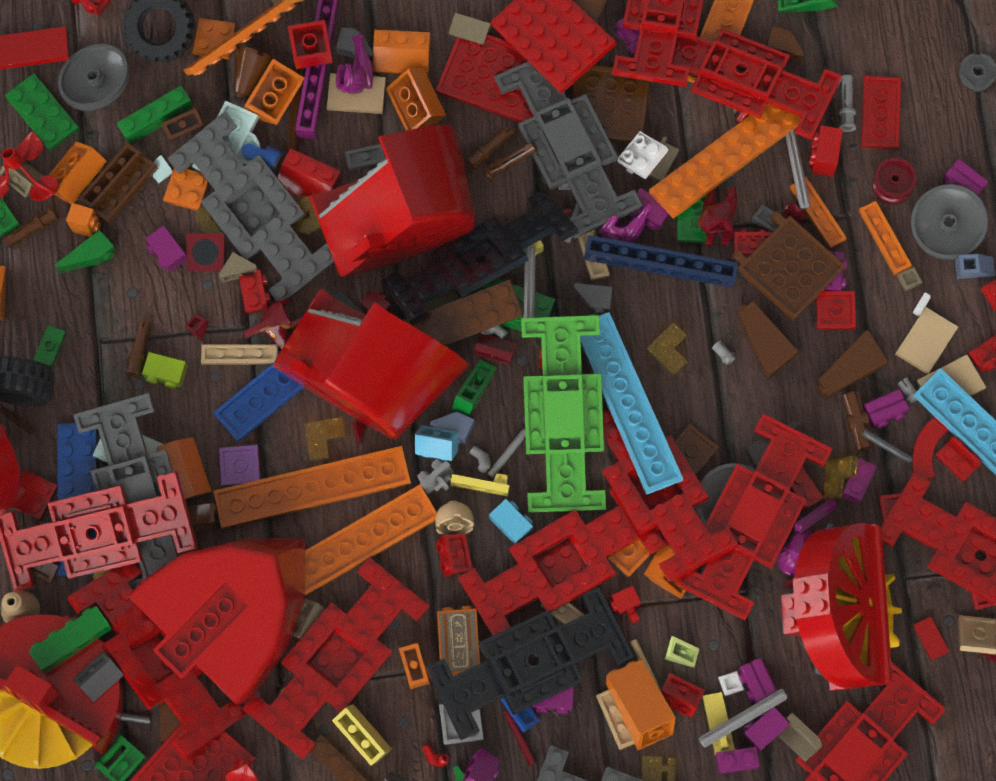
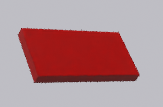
(34, 47)
(881, 112)

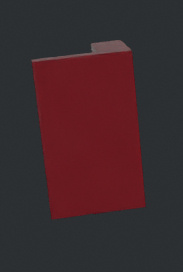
(495, 349)

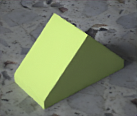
(681, 652)

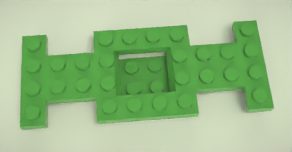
(571, 414)

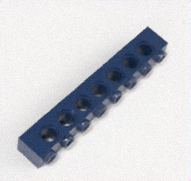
(660, 261)

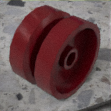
(894, 181)

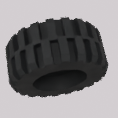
(159, 52)
(25, 382)

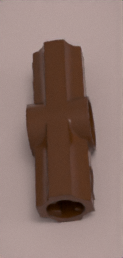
(857, 420)

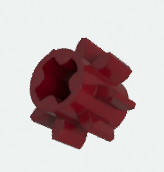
(795, 212)

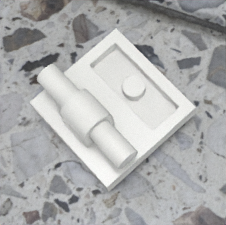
(642, 155)

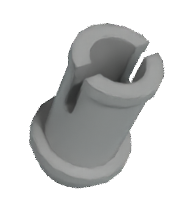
(723, 352)
(909, 391)

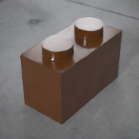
(183, 124)

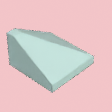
(163, 169)

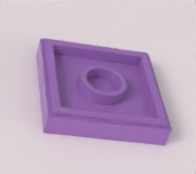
(239, 465)

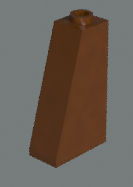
(766, 341)
(856, 364)

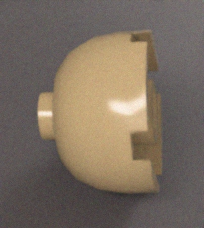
(454, 518)

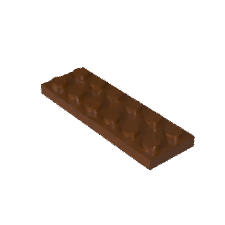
(471, 314)

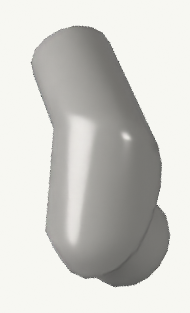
(498, 330)
(483, 457)

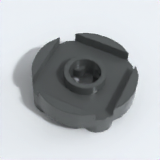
(974, 81)

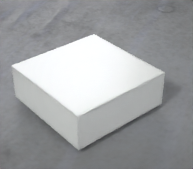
(921, 305)
(730, 683)

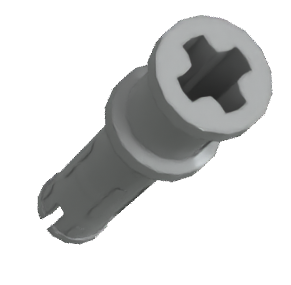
(847, 111)

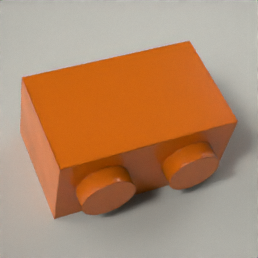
(83, 220)
(414, 666)

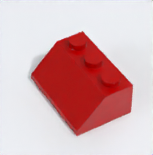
(307, 176)

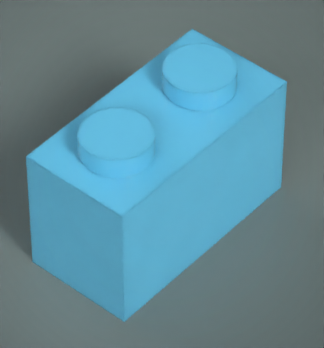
(436, 443)
(511, 521)

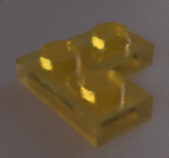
(664, 349)
(319, 432)
(835, 472)

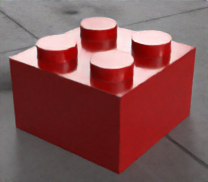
(310, 44)
(825, 151)

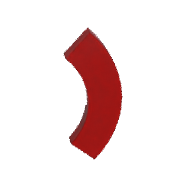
(925, 446)

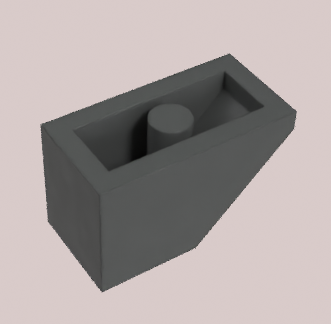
(345, 43)
(594, 297)

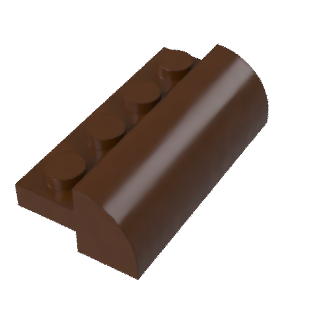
(118, 183)

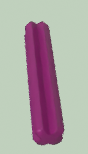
(816, 515)

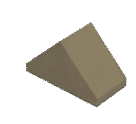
(236, 267)

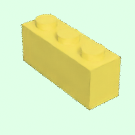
(362, 734)

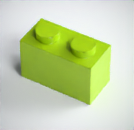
(164, 370)

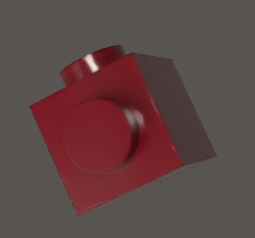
(379, 298)

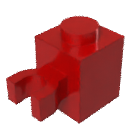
(626, 602)

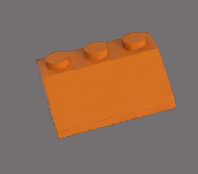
(400, 50)
(274, 92)
(415, 99)
(76, 171)
(188, 464)
(655, 574)

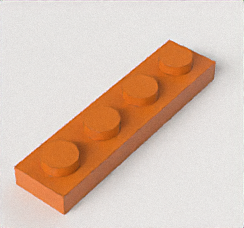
(821, 217)
(885, 238)

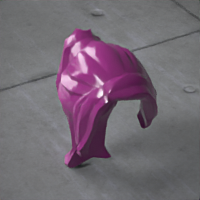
(358, 77)
(626, 231)
(789, 553)

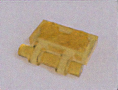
(653, 768)

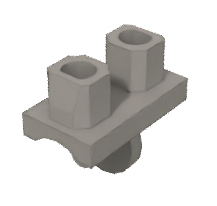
(437, 478)

